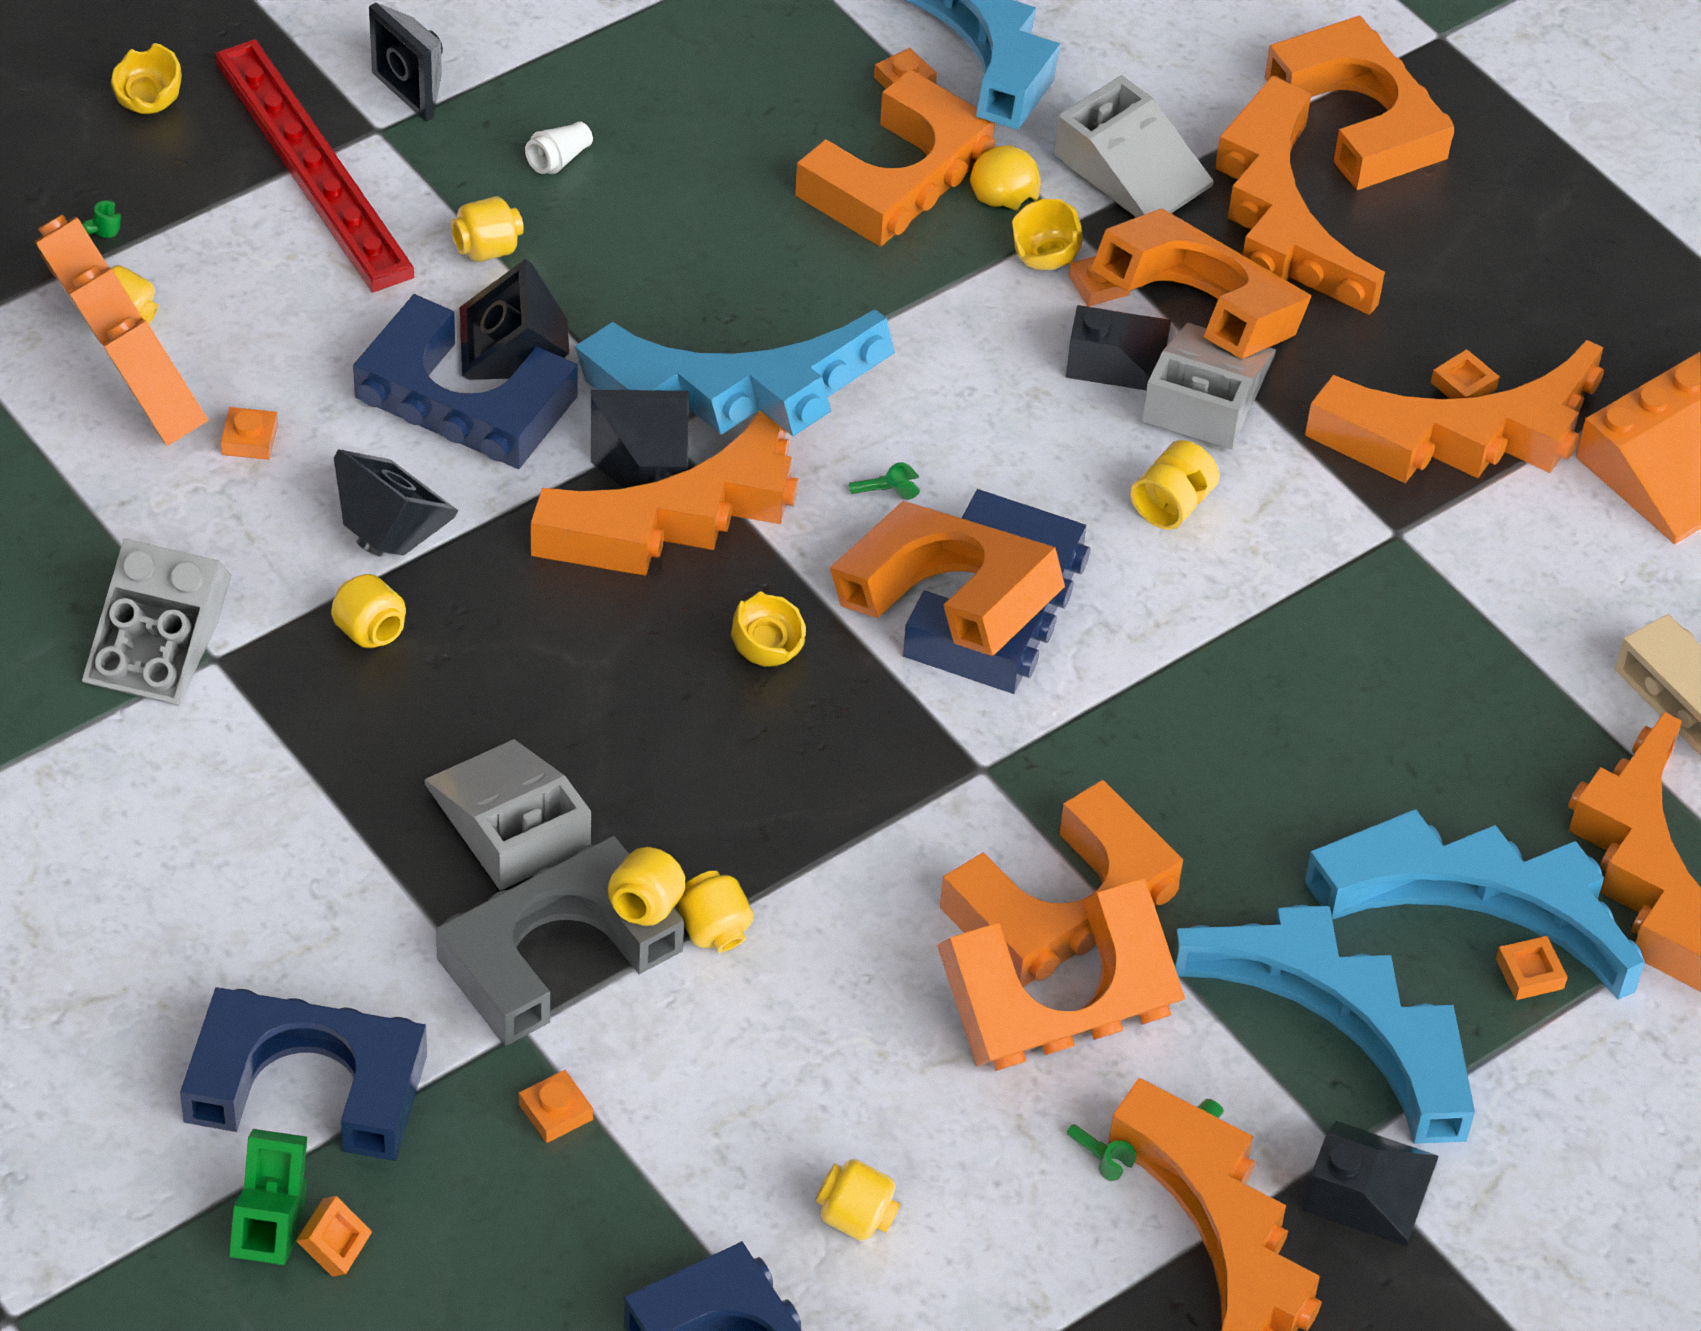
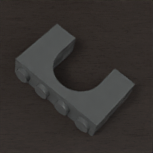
(482, 943)

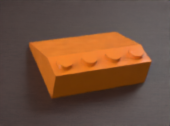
(1651, 449)

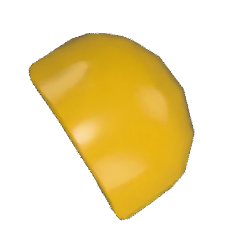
(147, 79)
(1005, 177)
(1047, 234)
(768, 630)

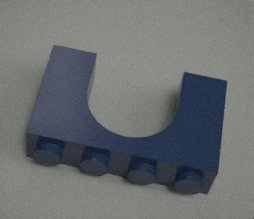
(497, 423)
(928, 630)
(252, 1030)
(713, 1295)

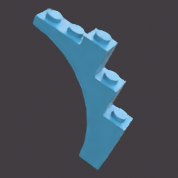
(1014, 61)
(725, 389)
(1481, 873)
(1359, 995)

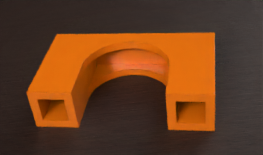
(1356, 59)
(885, 200)
(1252, 303)
(915, 542)
(1048, 933)
(1007, 1021)

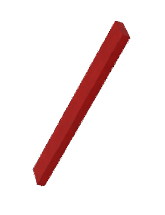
(314, 166)

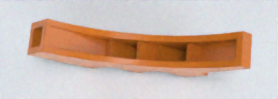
(1266, 200)
(119, 328)
(1467, 433)
(629, 524)
(1640, 862)
(1207, 1173)

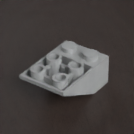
(1129, 150)
(1203, 388)
(156, 621)
(513, 812)

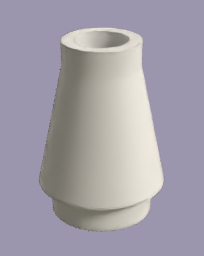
(556, 147)

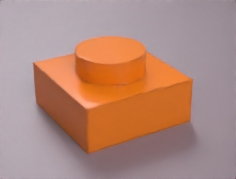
(894, 67)
(1091, 286)
(1465, 377)
(249, 433)
(1531, 968)
(555, 1106)
(334, 1236)

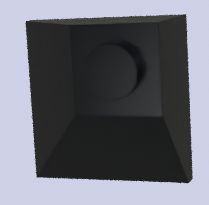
(406, 58)
(508, 322)
(1115, 347)
(639, 434)
(387, 504)
(1369, 1182)

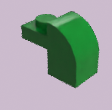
(272, 1198)

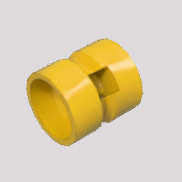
(1174, 484)

